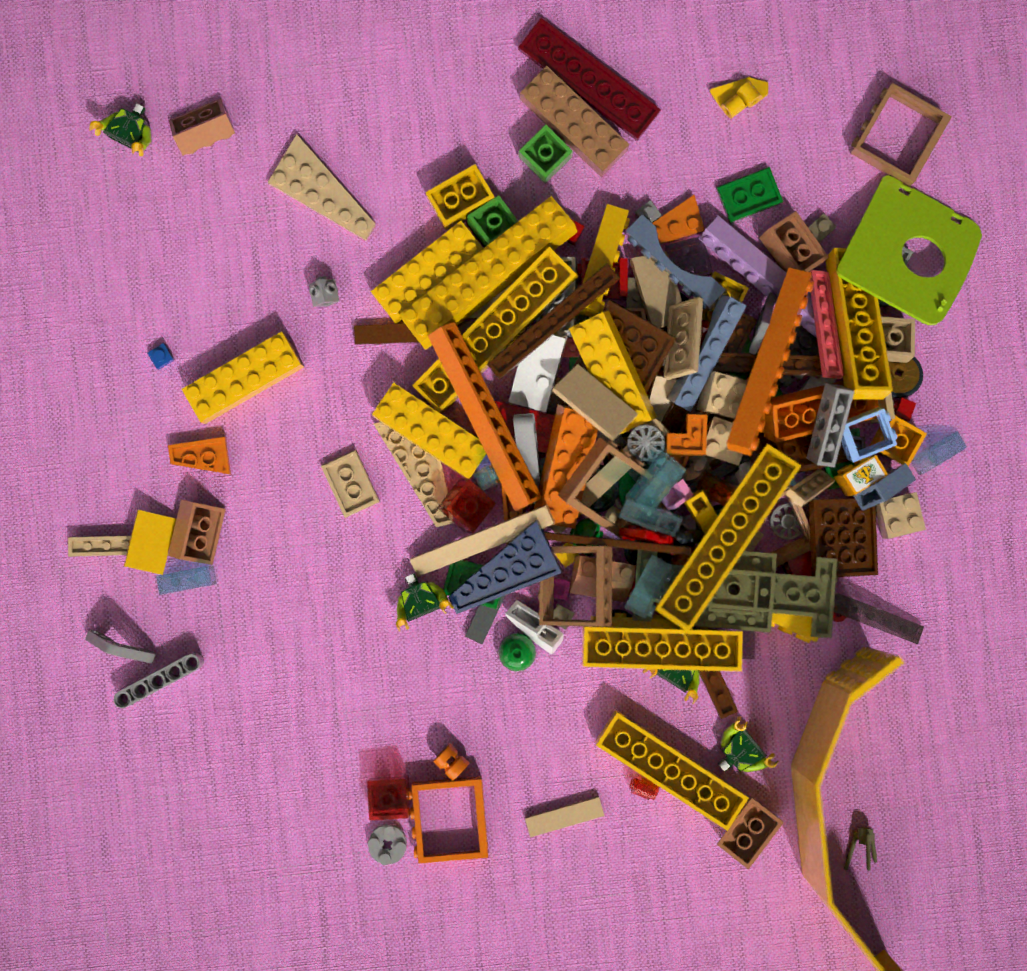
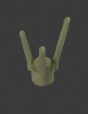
(865, 837)

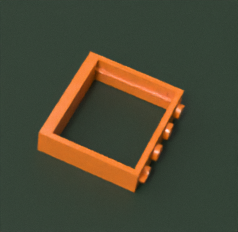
(481, 820)

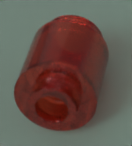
(643, 788)

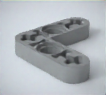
(117, 649)

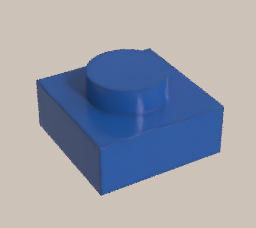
(160, 356)

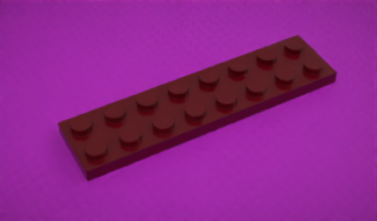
(589, 79)

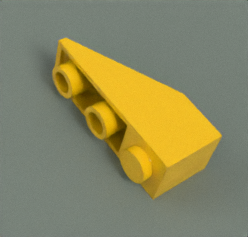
(701, 511)

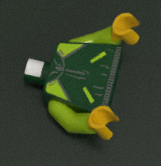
(126, 128)
(419, 601)
(681, 679)
(743, 750)

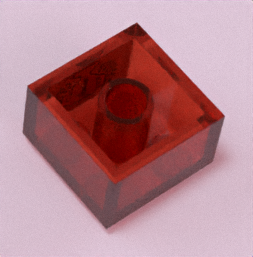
(466, 505)
(388, 798)

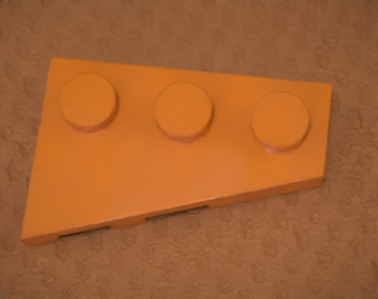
(680, 222)
(202, 455)

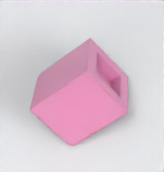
(678, 495)

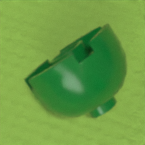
(587, 527)
(517, 652)

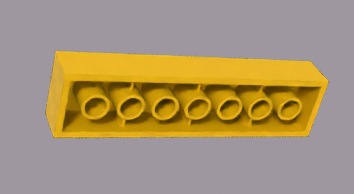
(859, 336)
(661, 648)
(671, 770)

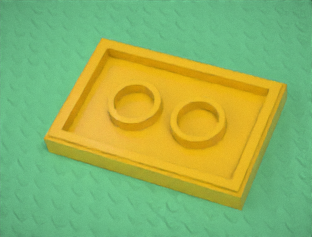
(150, 542)

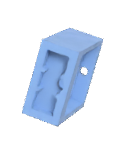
(888, 433)

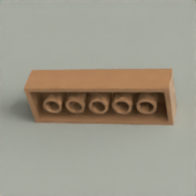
(574, 121)

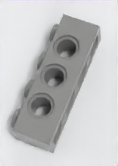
(830, 425)

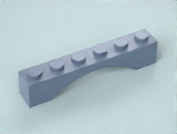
(645, 236)
(723, 322)

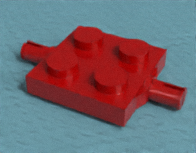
(646, 535)

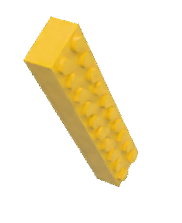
(489, 271)
(502, 323)
(727, 538)

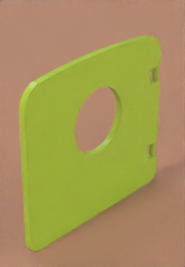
(875, 251)

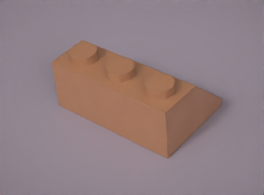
(201, 127)
(793, 245)
(196, 532)
(584, 578)
(750, 833)

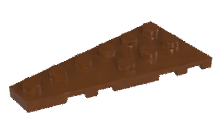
(798, 448)

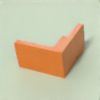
(693, 441)

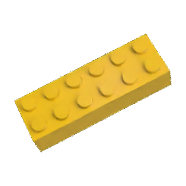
(426, 270)
(611, 364)
(242, 378)
(430, 431)

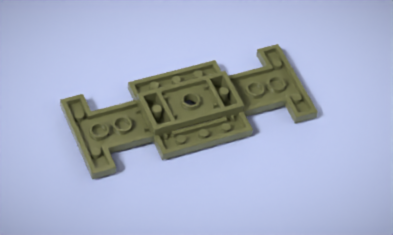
(763, 594)

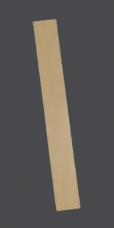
(610, 474)
(479, 541)

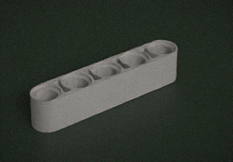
(527, 444)
(150, 683)

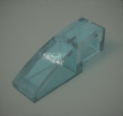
(938, 453)
(651, 517)

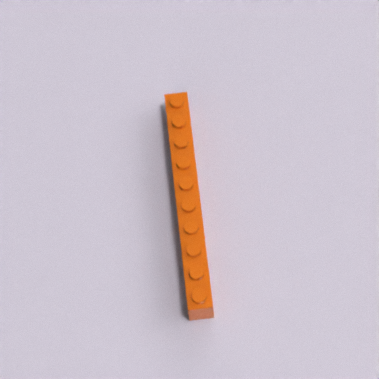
(769, 362)
(484, 416)

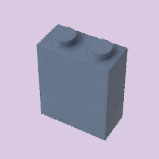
(884, 489)

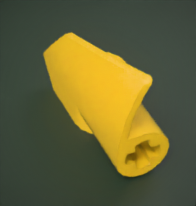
(739, 94)

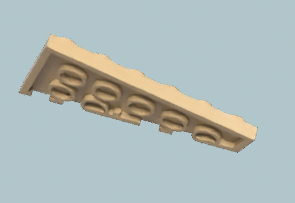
(312, 184)
(421, 471)

